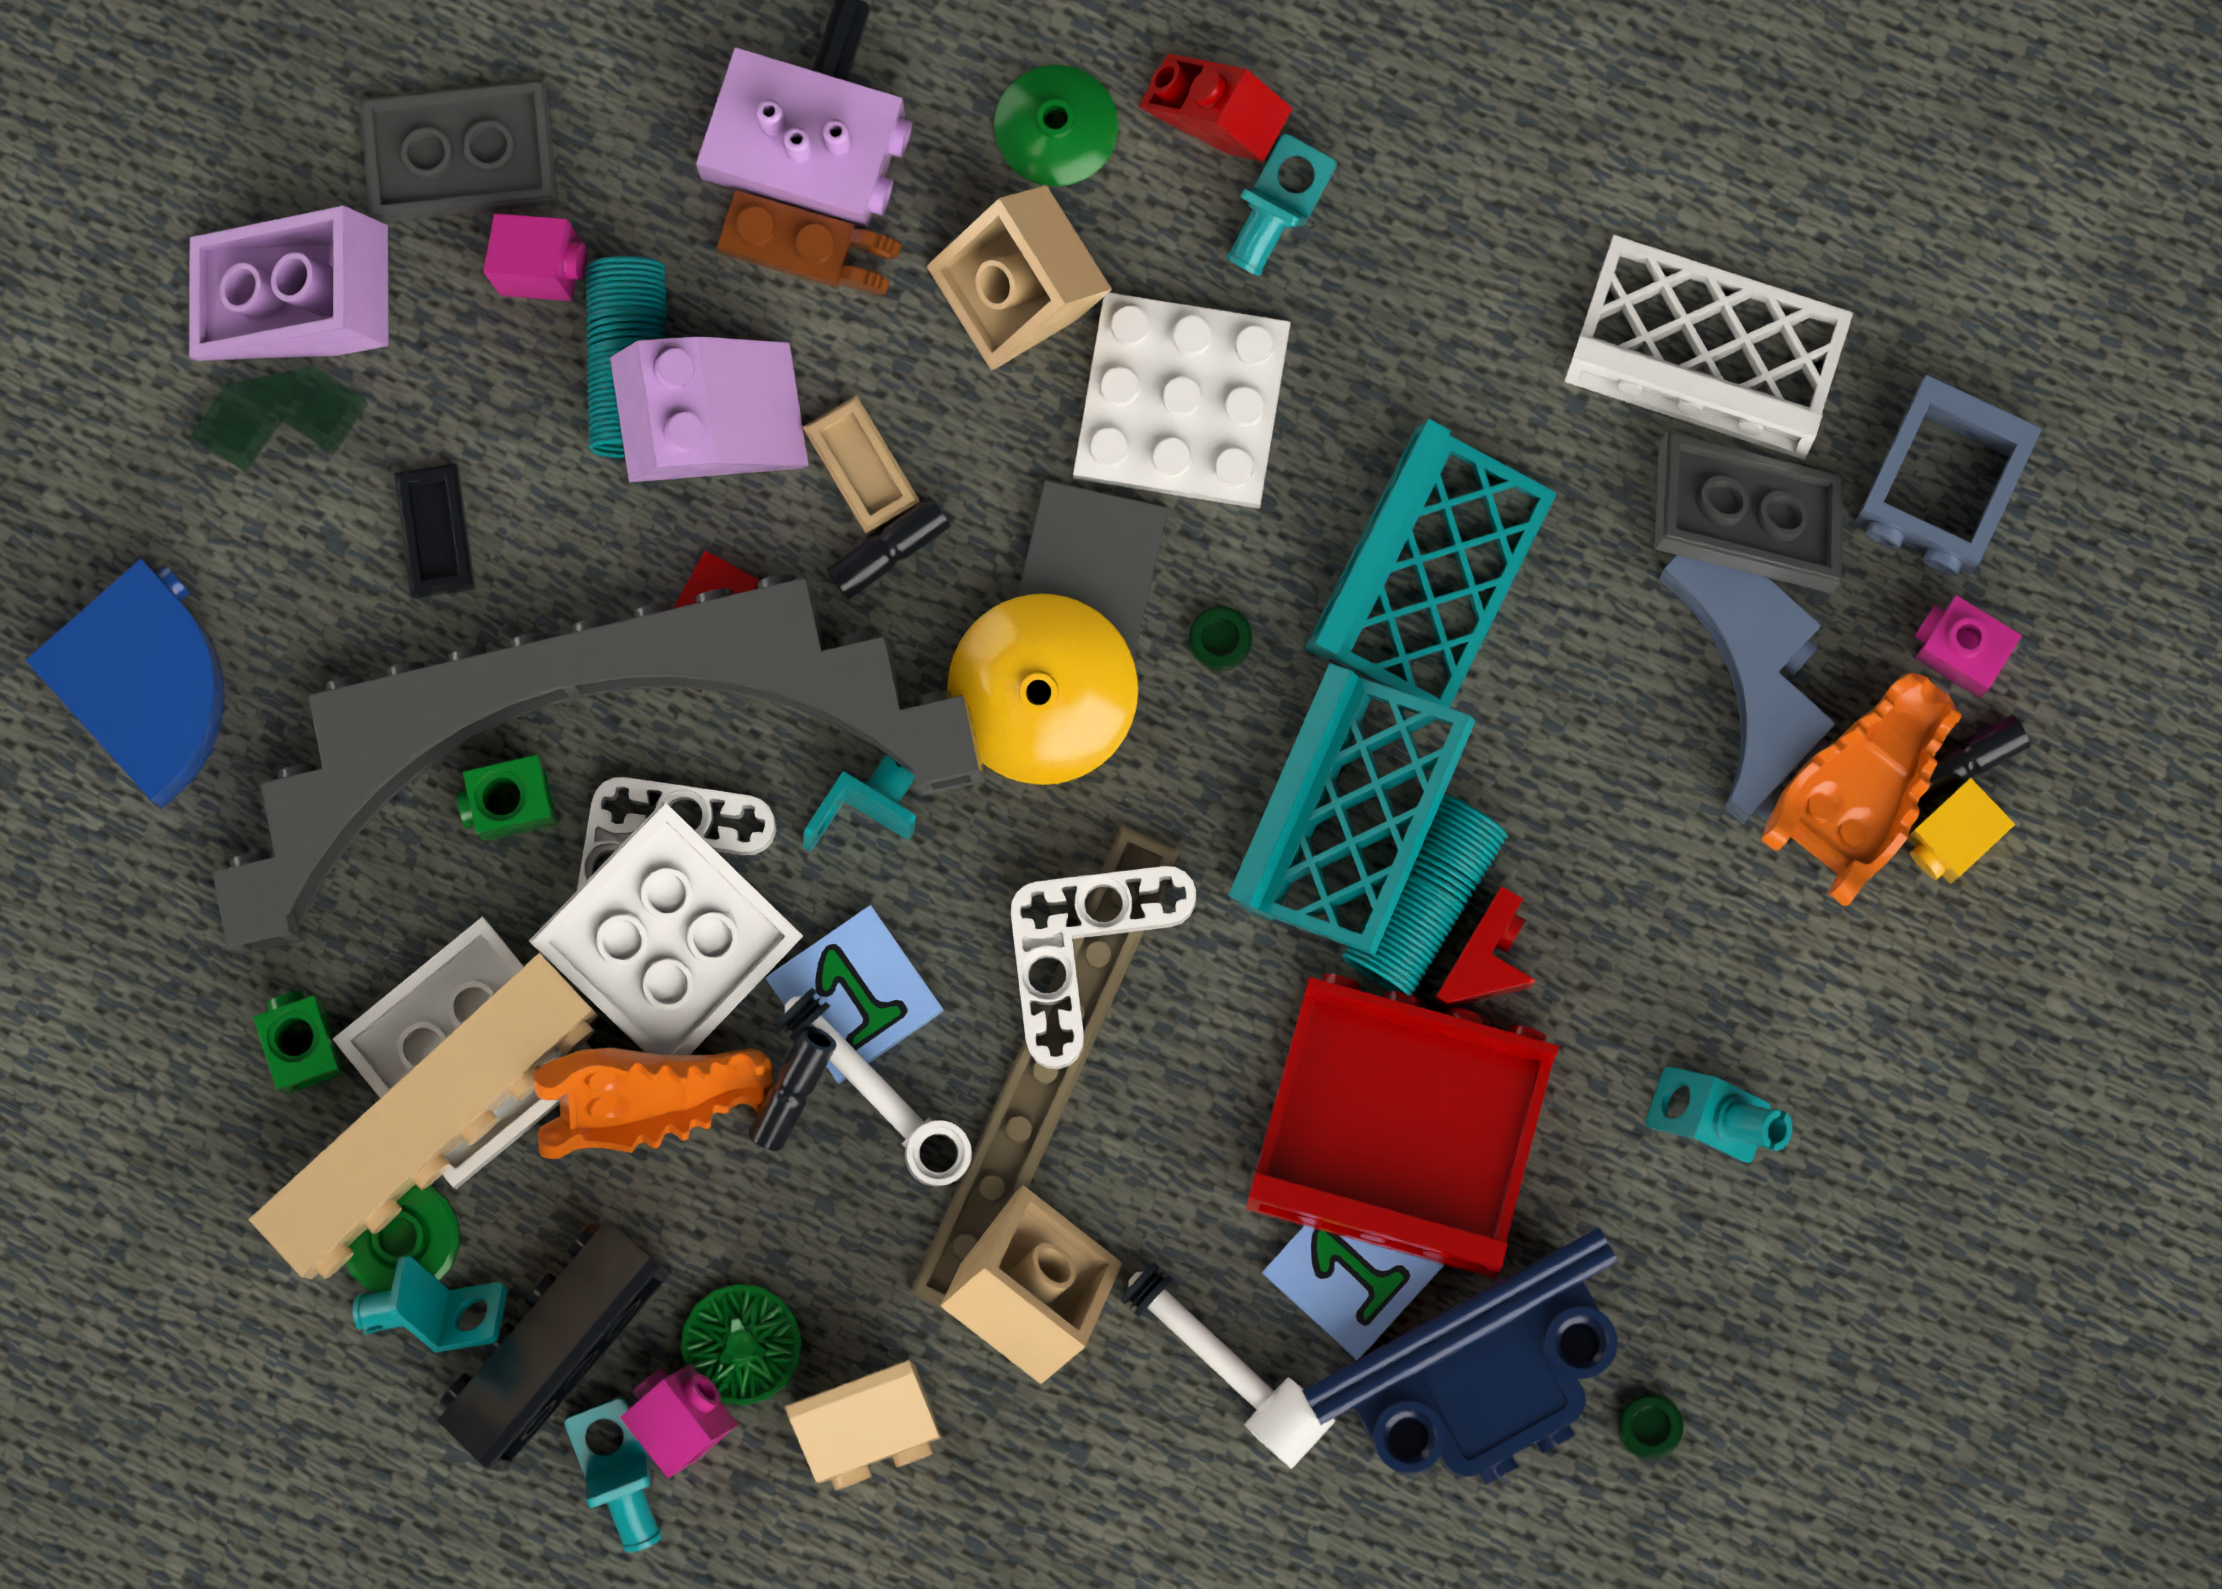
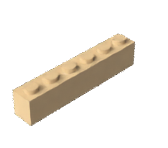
(423, 1119)

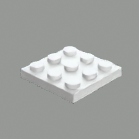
(1181, 400)
(666, 936)
(423, 1013)

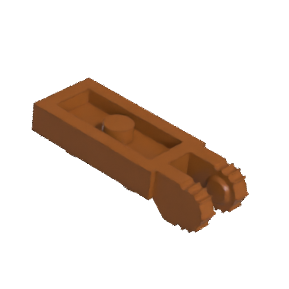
(802, 243)

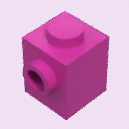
(534, 257)
(1965, 645)
(678, 1418)

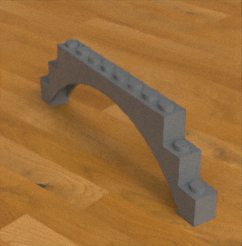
(395, 727)

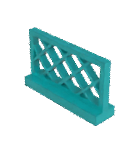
(1383, 541)
(1305, 788)

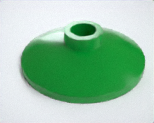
(1060, 154)

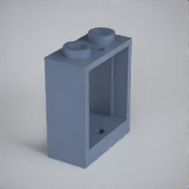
(1970, 419)

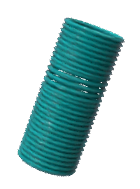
(617, 292)
(1425, 910)

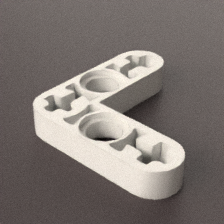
(606, 837)
(1057, 942)

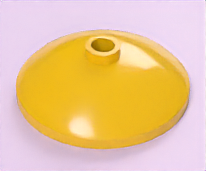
(1088, 677)

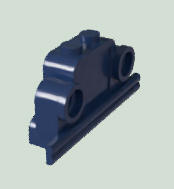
(1484, 1372)

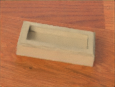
(861, 465)

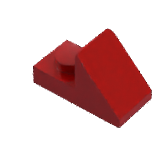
(1477, 971)

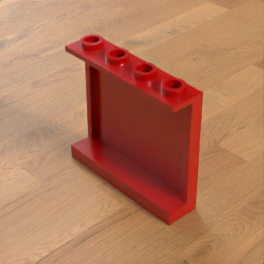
(1402, 1125)

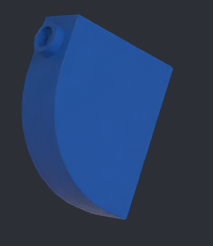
(140, 679)

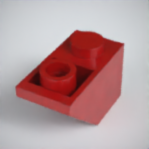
(1217, 105)

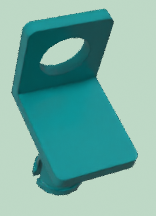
(1275, 206)
(876, 798)
(1719, 1115)
(430, 1309)
(616, 1476)

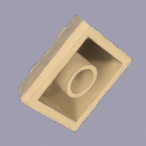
(1018, 275)
(1033, 1286)
(865, 1424)

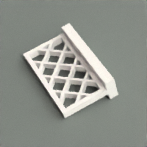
(1707, 397)

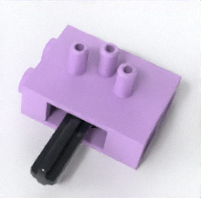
(806, 131)

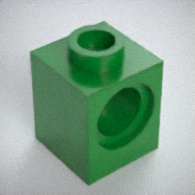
(535, 804)
(314, 1066)

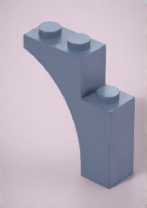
(1758, 637)

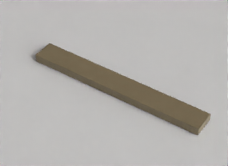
(1038, 1095)

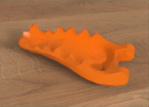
(1864, 789)
(638, 1097)

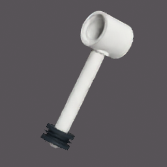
(807, 1012)
(1281, 1416)

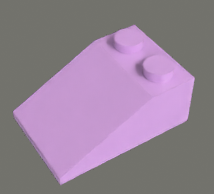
(290, 288)
(707, 407)

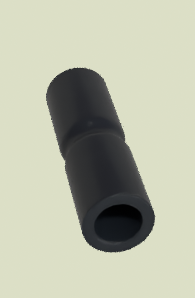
(882, 552)
(1976, 756)
(795, 1082)

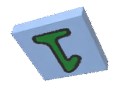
(867, 983)
(1348, 1284)

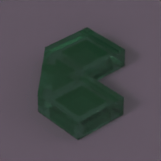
(253, 409)

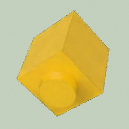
(1958, 833)

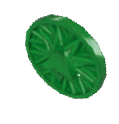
(427, 1236)
(743, 1343)

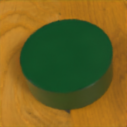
(1220, 638)
(1650, 1426)

